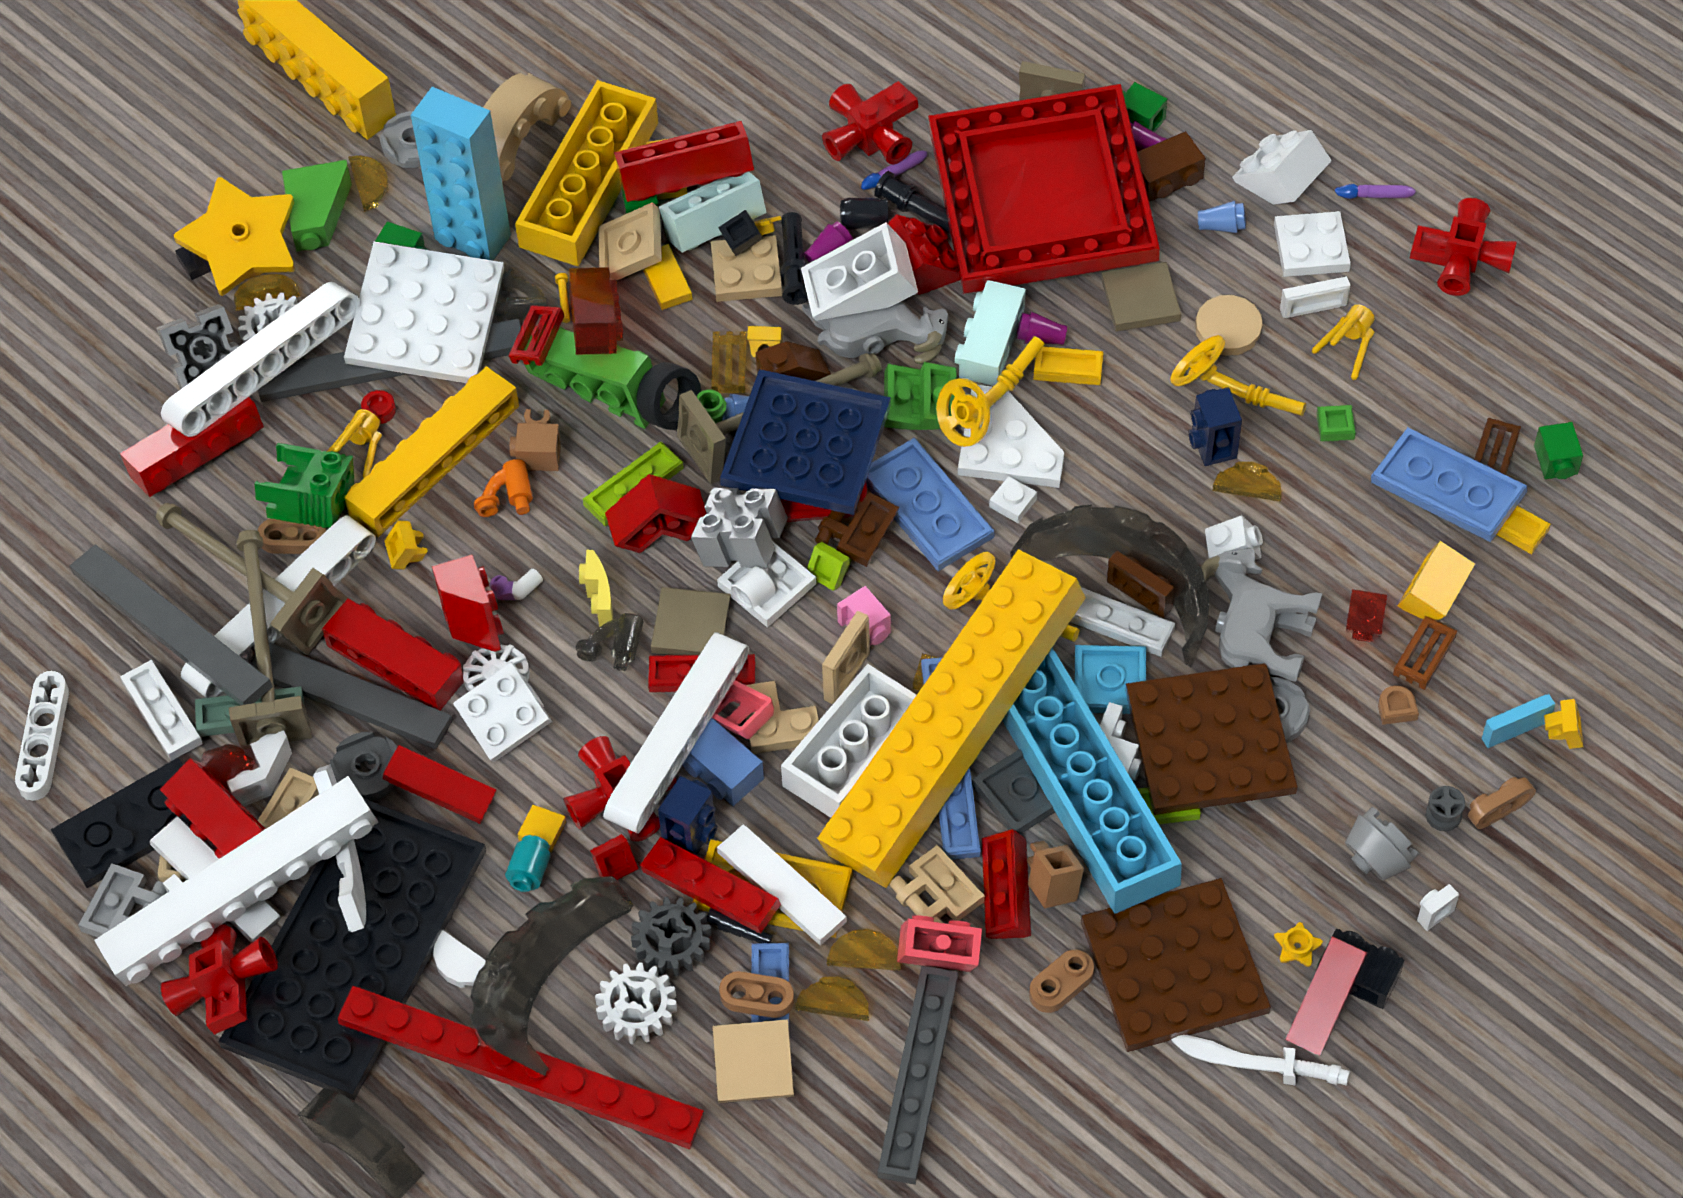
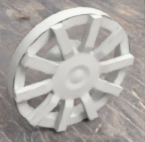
(492, 666)

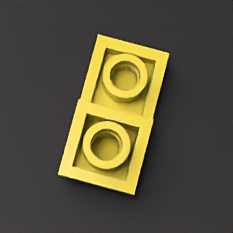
(597, 587)

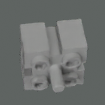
(197, 344)
(739, 527)

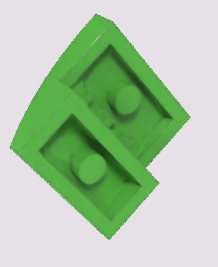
(915, 395)

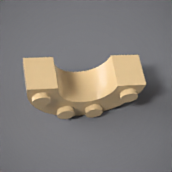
(518, 106)

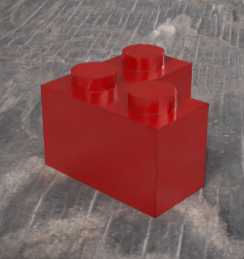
(654, 509)

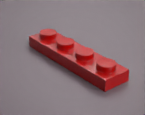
(710, 885)

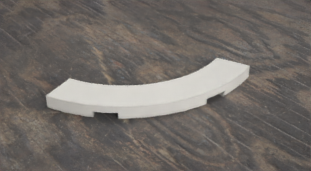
(351, 887)

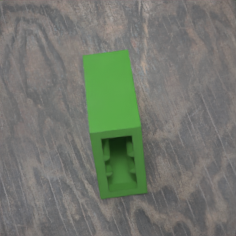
(318, 202)

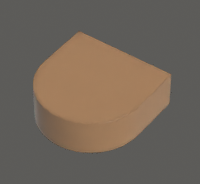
(1397, 705)

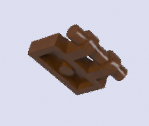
(865, 531)

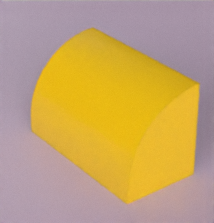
(1436, 583)

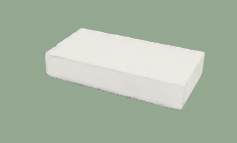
(1315, 297)

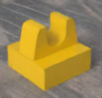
(762, 336)
(402, 545)
(1565, 724)

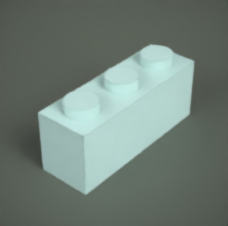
(699, 213)
(990, 332)

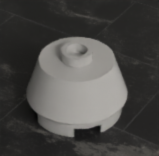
(1379, 846)

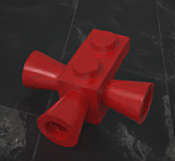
(870, 122)
(1462, 247)
(608, 771)
(219, 978)

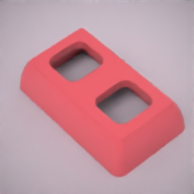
(750, 702)

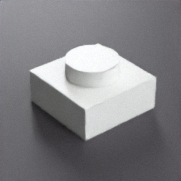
(1013, 499)
(1437, 906)

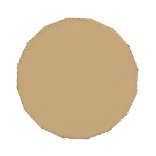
(1232, 319)

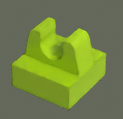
(828, 565)

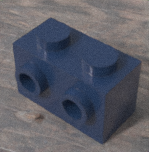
(1215, 426)
(688, 815)

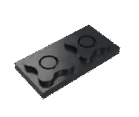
(118, 826)

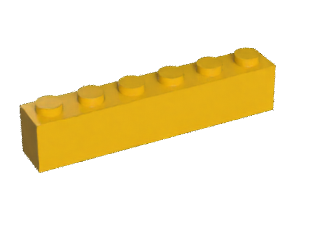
(431, 451)

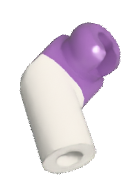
(515, 590)

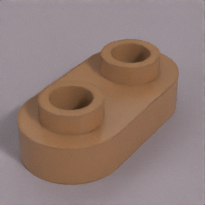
(293, 537)
(1510, 797)
(1063, 979)
(758, 992)

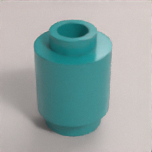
(528, 863)

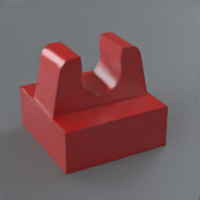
(614, 858)

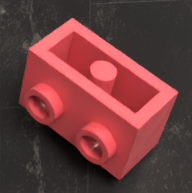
(939, 944)

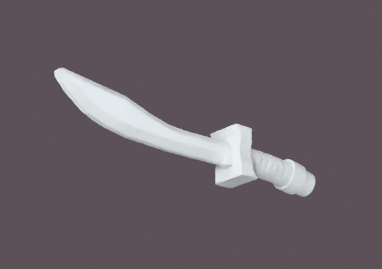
(1219, 1054)

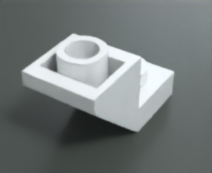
(1114, 730)
(271, 756)

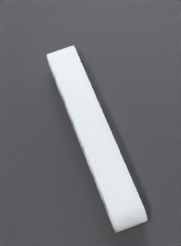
(260, 359)
(331, 554)
(676, 733)

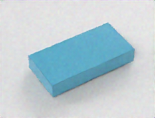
(1517, 720)

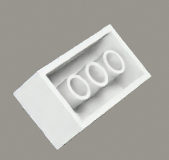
(845, 740)

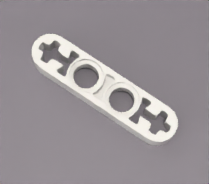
(46, 735)

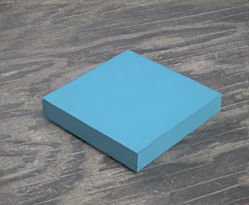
(1104, 671)

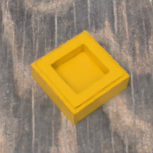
(543, 824)

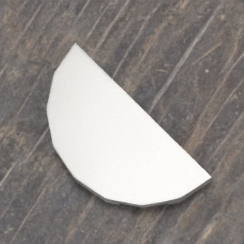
(456, 961)

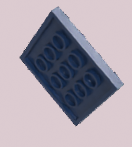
(806, 441)

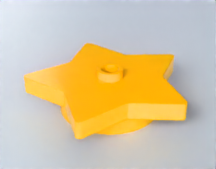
(233, 256)

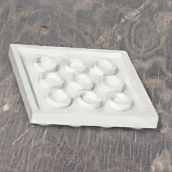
(424, 312)

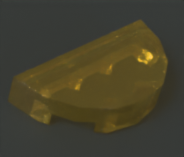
(370, 180)
(260, 286)
(1248, 480)
(864, 950)
(835, 998)

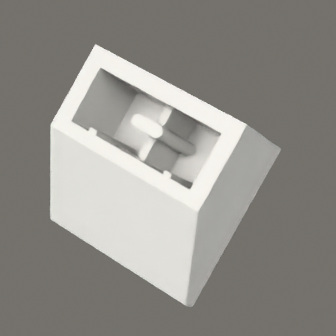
(1283, 166)

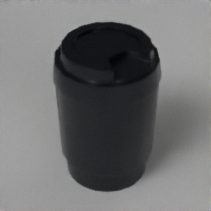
(863, 212)

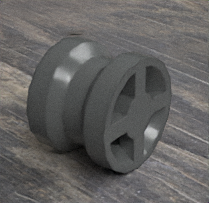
(1452, 803)

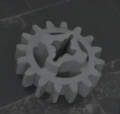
(674, 950)

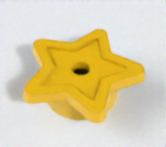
(766, 225)
(1297, 935)

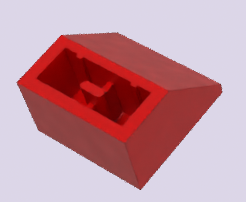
(929, 253)
(467, 603)

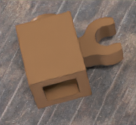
(537, 443)
(1054, 874)

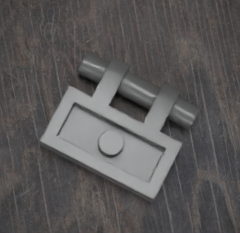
(116, 898)

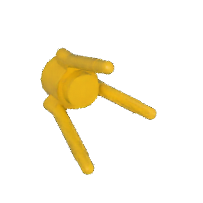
(1353, 326)
(361, 430)

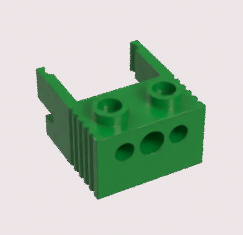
(311, 490)

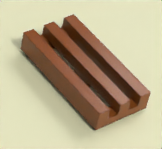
(1413, 674)

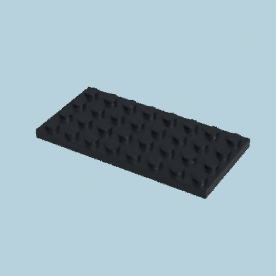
(411, 890)

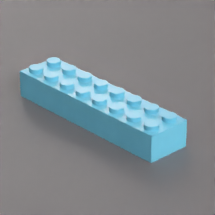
(1091, 789)

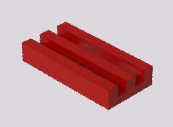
(542, 335)

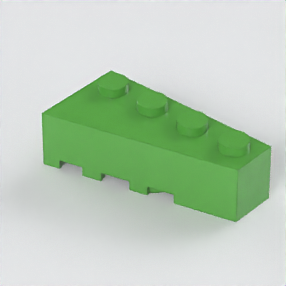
(602, 377)

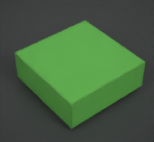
(1335, 423)

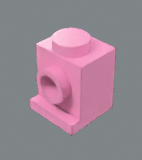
(868, 604)

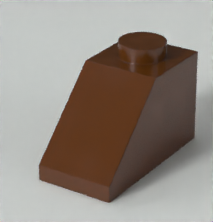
(793, 361)

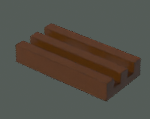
(1503, 427)

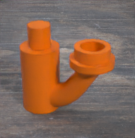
(518, 488)

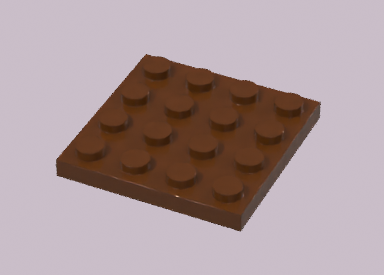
(1210, 739)
(1175, 965)

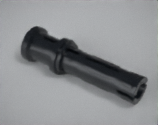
(908, 198)
(793, 260)

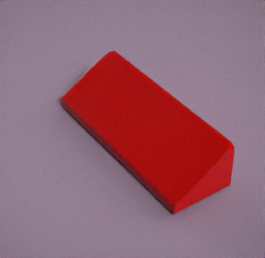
(1006, 886)

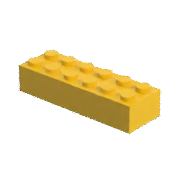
(320, 62)
(584, 174)

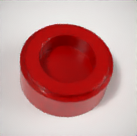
(381, 404)

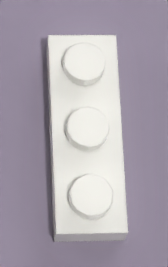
(161, 710)

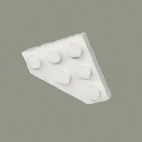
(1012, 447)

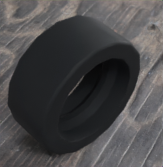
(651, 389)

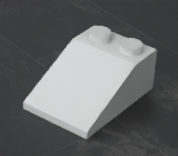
(860, 275)

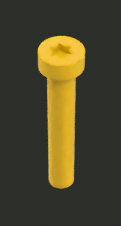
(561, 279)

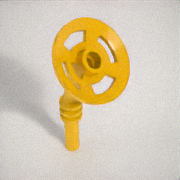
(1202, 364)
(971, 411)
(977, 588)

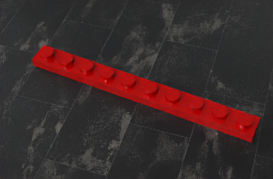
(562, 1083)

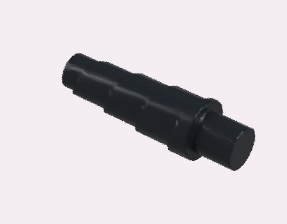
(731, 926)

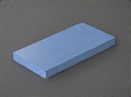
(1449, 484)
(929, 504)

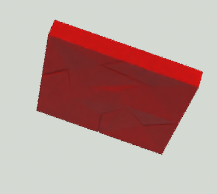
(1043, 188)

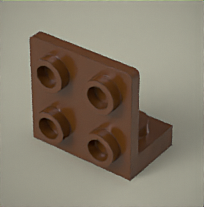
(1140, 584)

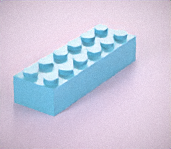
(461, 174)

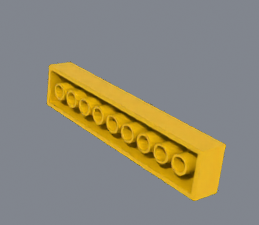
(951, 718)

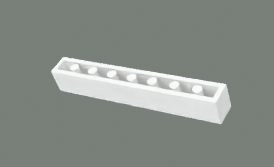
(236, 882)

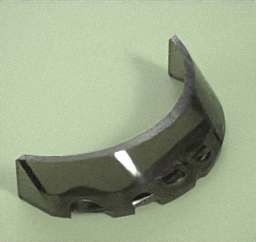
(1134, 534)
(528, 956)

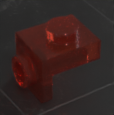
(1365, 615)
(226, 762)

